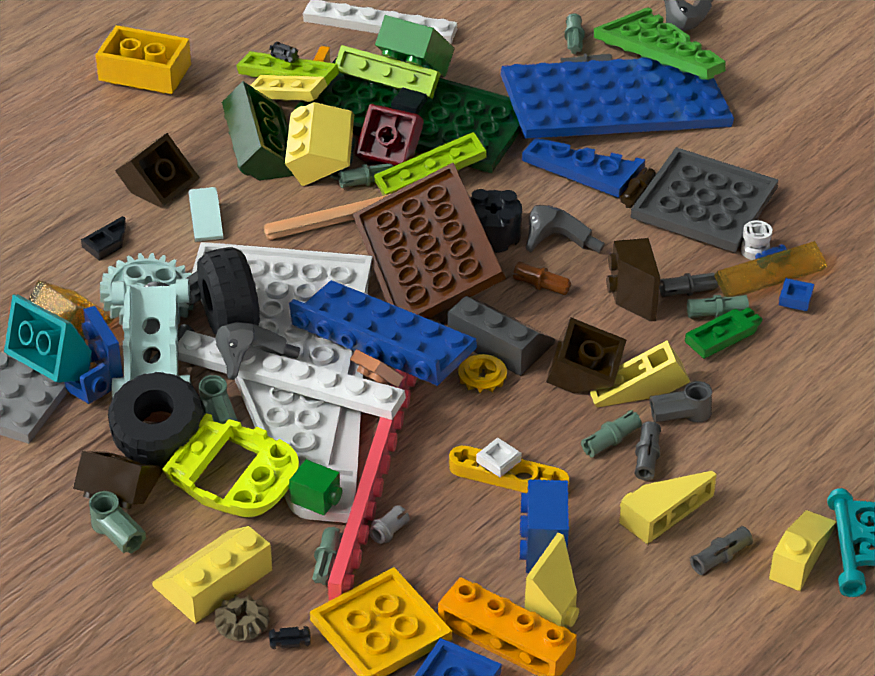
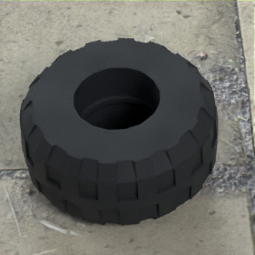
(227, 288)
(137, 401)

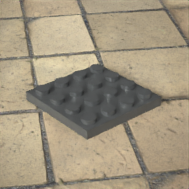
(704, 199)

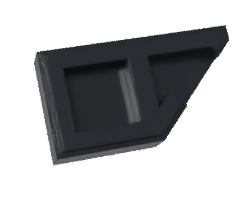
(106, 239)

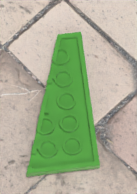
(661, 42)

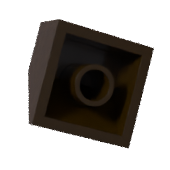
(158, 172)
(634, 277)
(585, 358)
(116, 474)

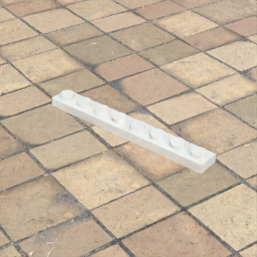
(297, 377)

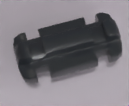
(284, 52)
(289, 637)

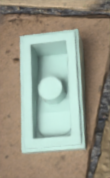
(205, 214)

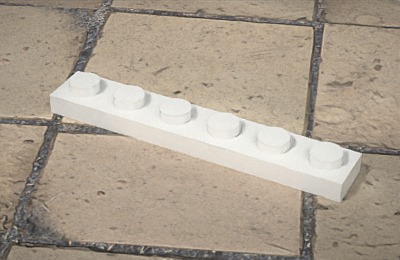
(367, 18)

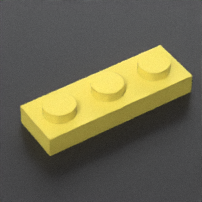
(290, 87)

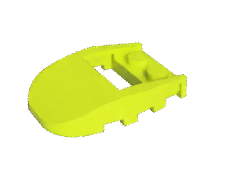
(260, 484)

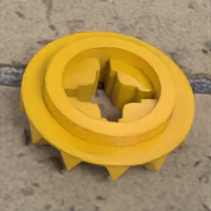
(472, 367)

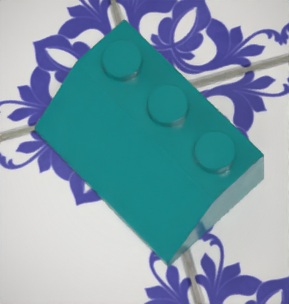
(45, 342)

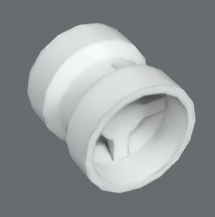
(756, 238)

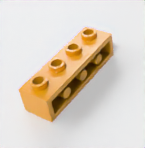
(507, 629)

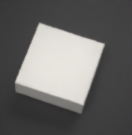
(498, 457)

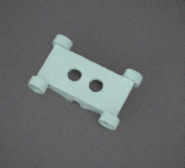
(146, 304)

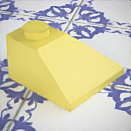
(552, 586)

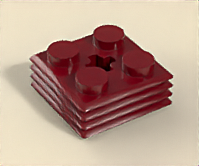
(381, 123)

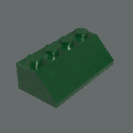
(257, 133)

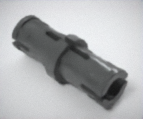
(647, 451)
(706, 559)

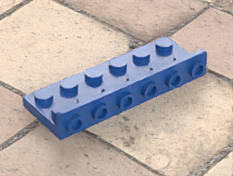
(383, 332)

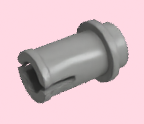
(384, 528)

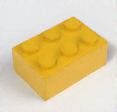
(143, 59)

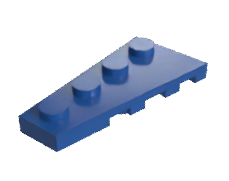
(583, 165)

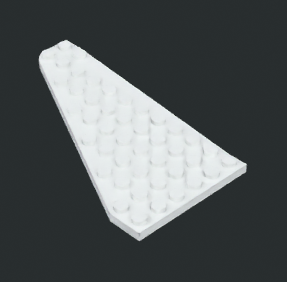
(310, 426)

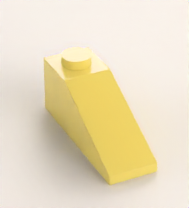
(644, 376)
(664, 503)
(800, 549)

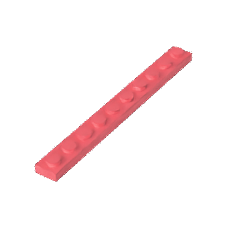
(364, 504)

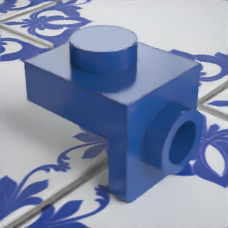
(91, 384)

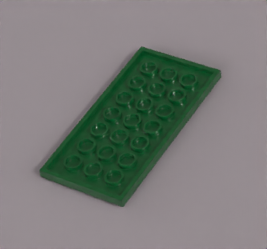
(448, 116)

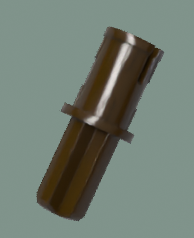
(637, 187)

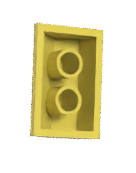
(318, 141)
(216, 572)

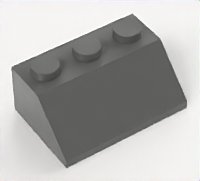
(499, 334)

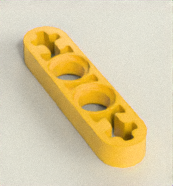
(508, 480)

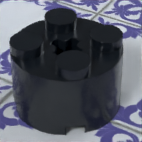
(500, 216)

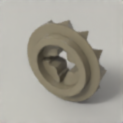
(250, 625)

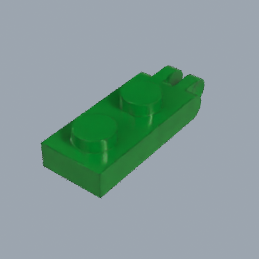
(723, 331)

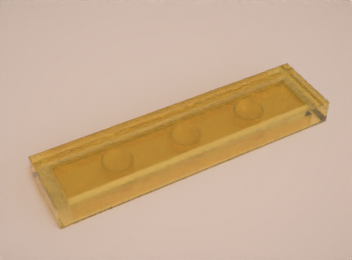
(770, 270)

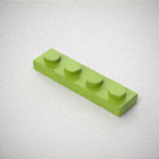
(259, 64)
(386, 71)
(461, 152)

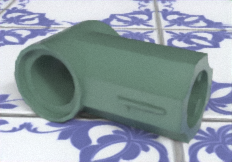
(215, 399)
(114, 522)

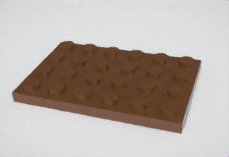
(429, 244)

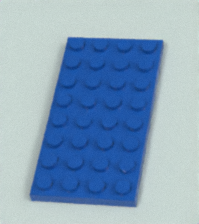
(611, 98)

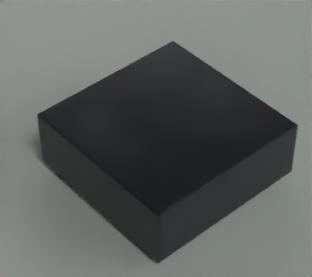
(409, 101)

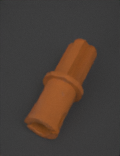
(541, 278)

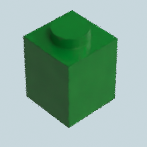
(315, 487)

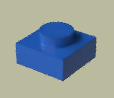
(796, 294)

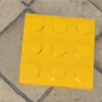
(380, 625)

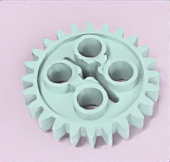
(138, 274)

